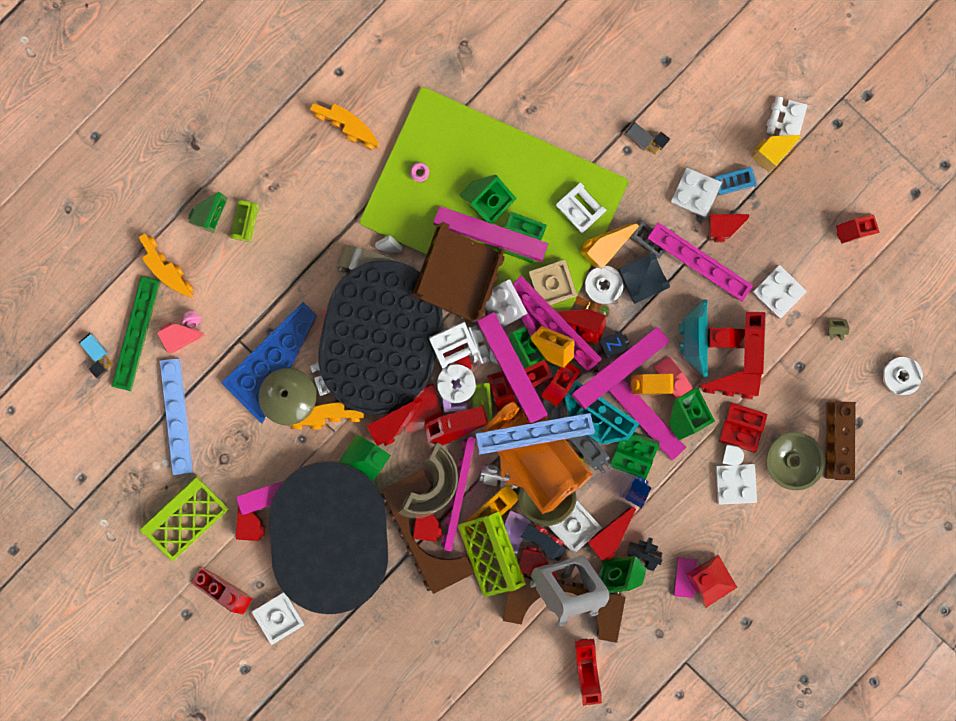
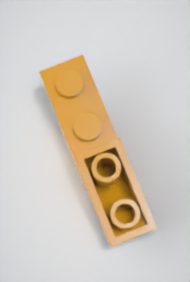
(353, 129)
(168, 274)
(333, 411)

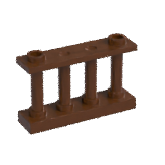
(840, 440)

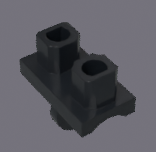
(646, 551)

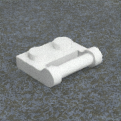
(576, 212)
(451, 339)

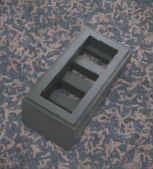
(638, 239)

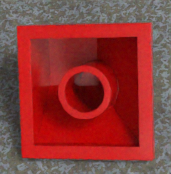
(711, 581)

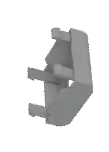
(565, 605)

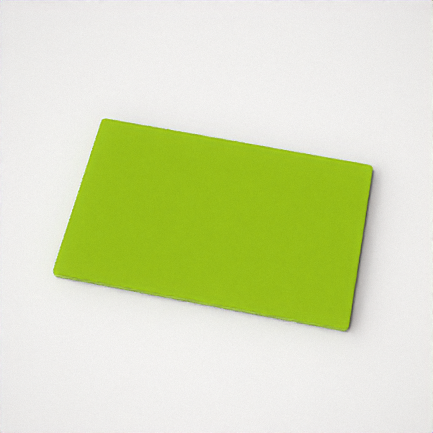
(469, 146)

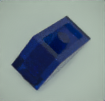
(637, 491)

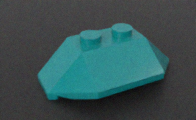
(695, 338)
(608, 421)

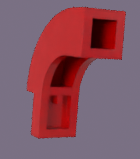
(588, 672)

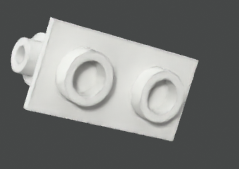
(483, 354)
(491, 474)

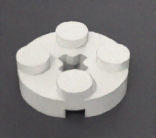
(614, 282)
(912, 380)
(459, 394)

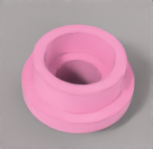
(417, 166)
(191, 319)

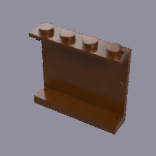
(458, 274)

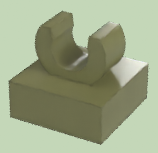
(837, 326)

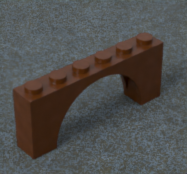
(437, 571)
(607, 620)

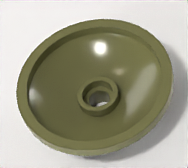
(296, 405)
(808, 465)
(550, 518)

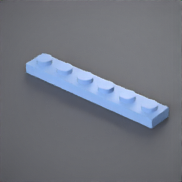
(176, 416)
(534, 433)

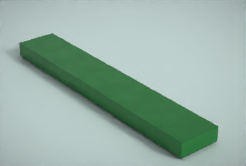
(136, 333)

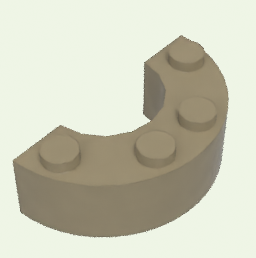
(354, 256)
(443, 489)

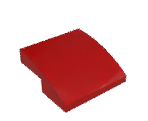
(427, 410)
(743, 427)

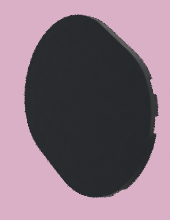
(377, 338)
(328, 537)

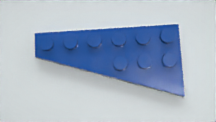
(274, 353)

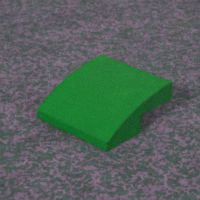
(526, 227)
(635, 455)

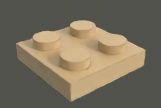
(553, 282)

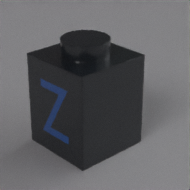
(614, 344)

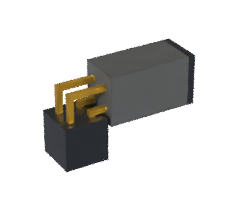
(643, 138)

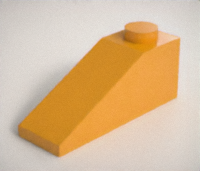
(604, 246)
(501, 502)

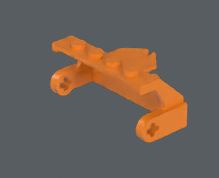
(545, 469)

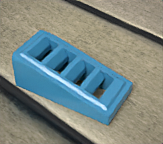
(753, 183)

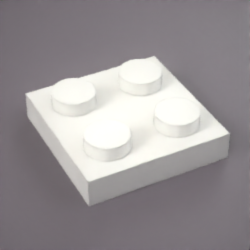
(696, 192)
(779, 292)
(505, 303)
(736, 484)
(576, 528)
(278, 618)

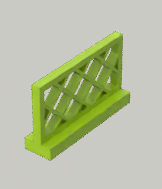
(172, 506)
(502, 552)

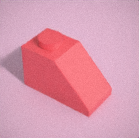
(177, 336)
(680, 382)

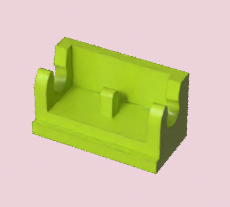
(244, 221)
(482, 397)

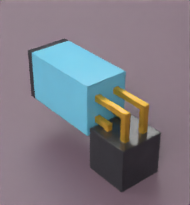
(96, 352)

